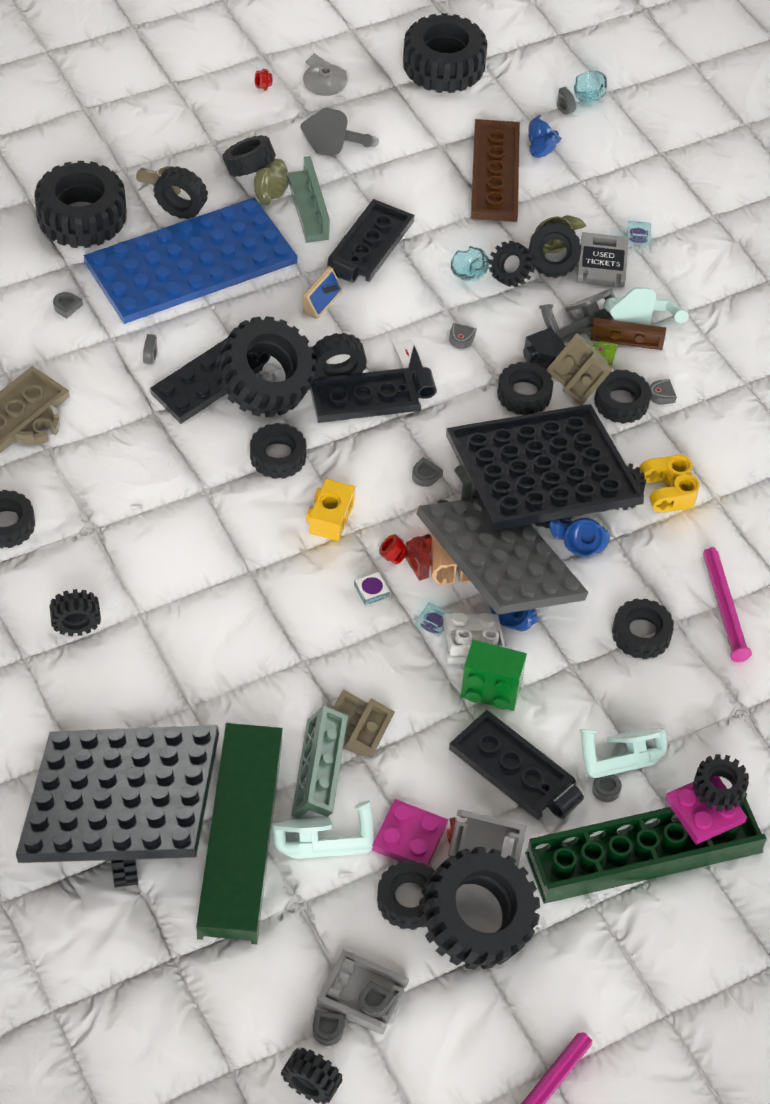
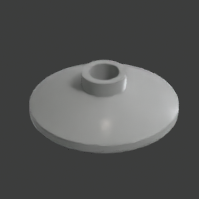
(325, 79)

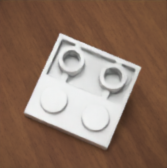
(464, 628)

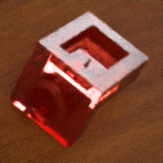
(418, 555)

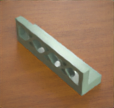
(309, 203)
(320, 763)

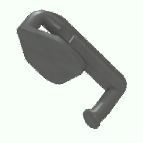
(328, 131)
(590, 310)

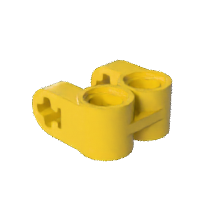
(677, 475)

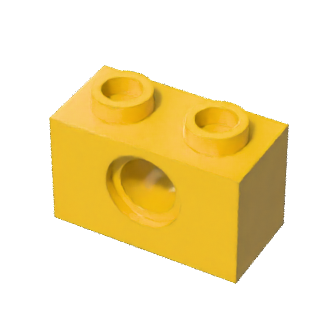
(331, 509)

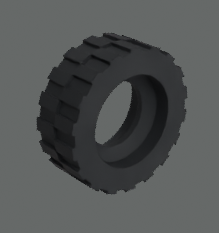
(249, 155)
(186, 181)
(572, 244)
(337, 345)
(530, 374)
(621, 411)
(278, 434)
(24, 527)
(642, 610)
(390, 880)

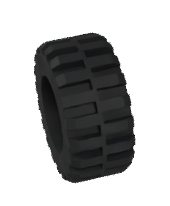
(444, 53)
(81, 224)
(285, 346)
(504, 882)

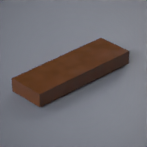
(628, 333)

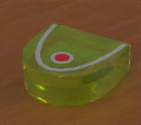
(606, 350)

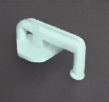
(639, 305)
(637, 756)
(312, 846)

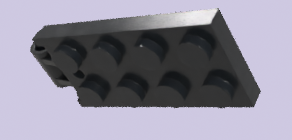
(369, 241)
(196, 384)
(371, 393)
(517, 767)

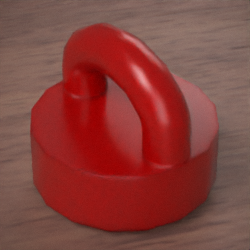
(393, 547)

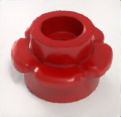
(263, 79)

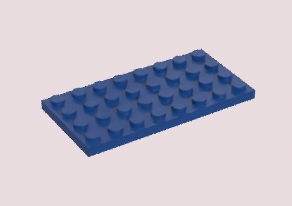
(189, 260)

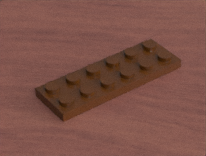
(495, 170)

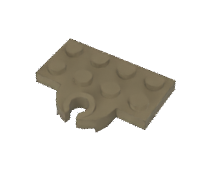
(28, 406)

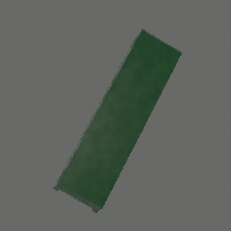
(240, 833)
(632, 853)

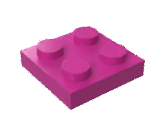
(698, 819)
(409, 833)

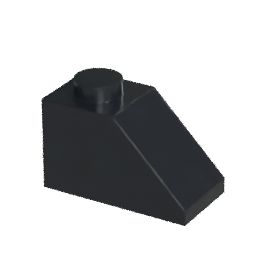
(542, 347)

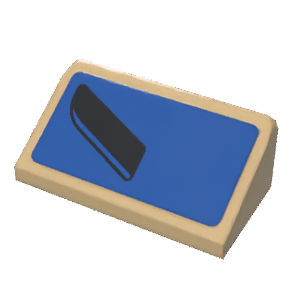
(321, 294)

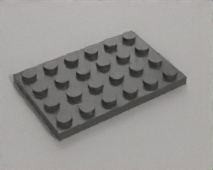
(506, 566)

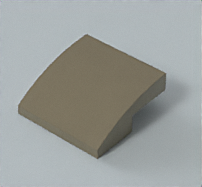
(579, 369)
(364, 724)

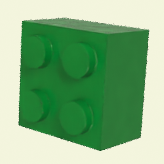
(493, 675)

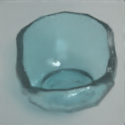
(590, 86)
(470, 264)

